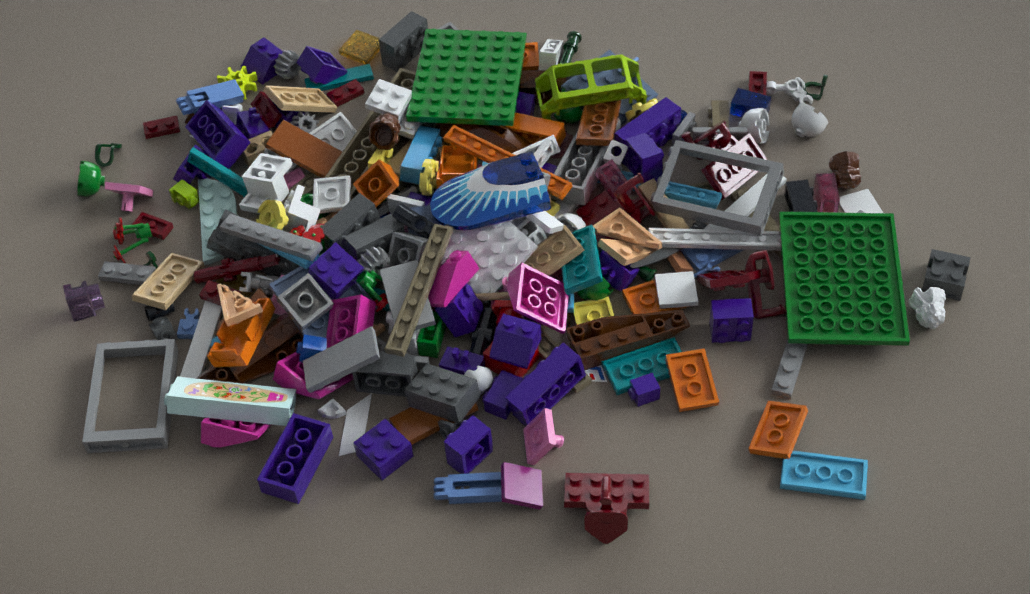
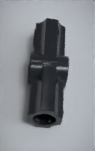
(410, 218)
(484, 332)

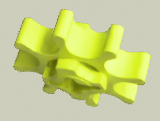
(243, 79)

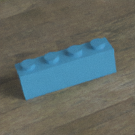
(423, 147)

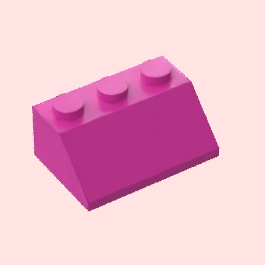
(349, 317)

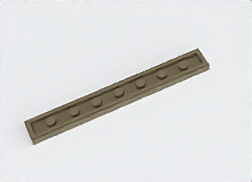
(418, 290)

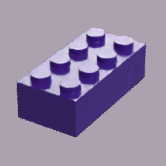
(657, 122)
(217, 134)
(546, 384)
(295, 458)

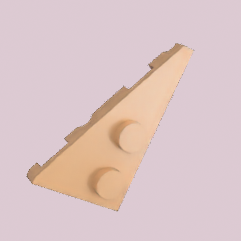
(625, 228)
(624, 251)
(236, 306)

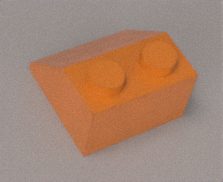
(377, 182)

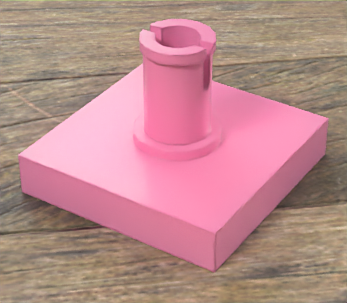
(128, 192)
(541, 437)

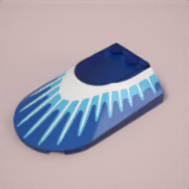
(492, 194)

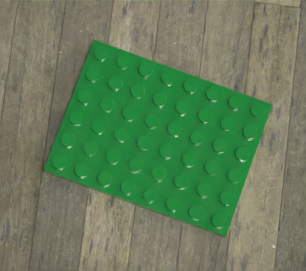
(467, 77)
(842, 279)

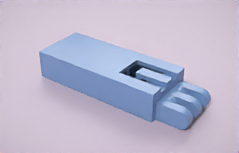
(219, 94)
(483, 488)

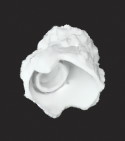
(928, 306)

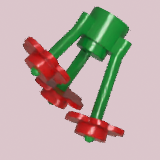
(141, 230)

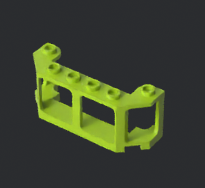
(593, 94)

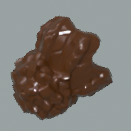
(384, 131)
(846, 169)

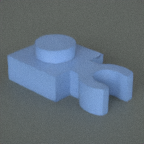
(188, 326)

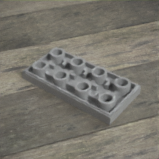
(396, 284)
(341, 359)

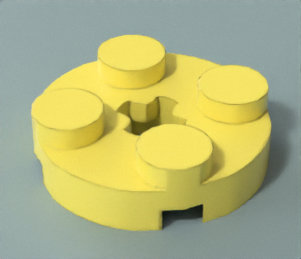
(639, 108)
(428, 178)
(272, 214)

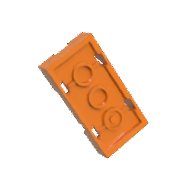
(454, 163)
(241, 339)

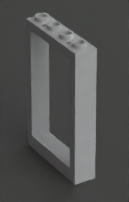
(713, 216)
(130, 439)

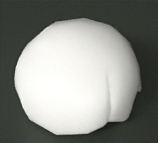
(483, 376)

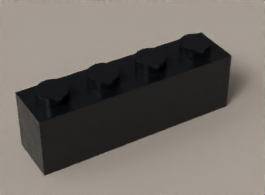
(800, 196)

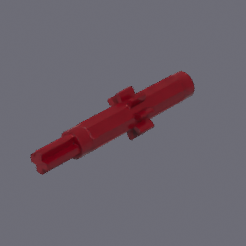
(230, 269)

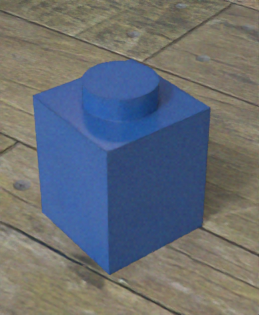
(310, 346)

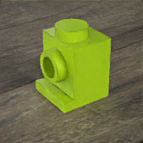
(184, 194)

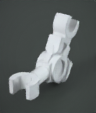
(793, 88)

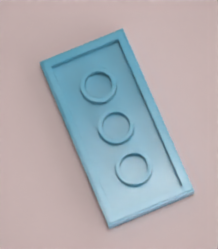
(825, 474)

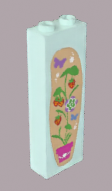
(230, 401)

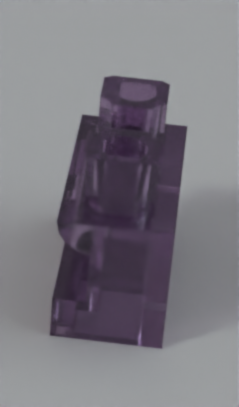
(83, 300)

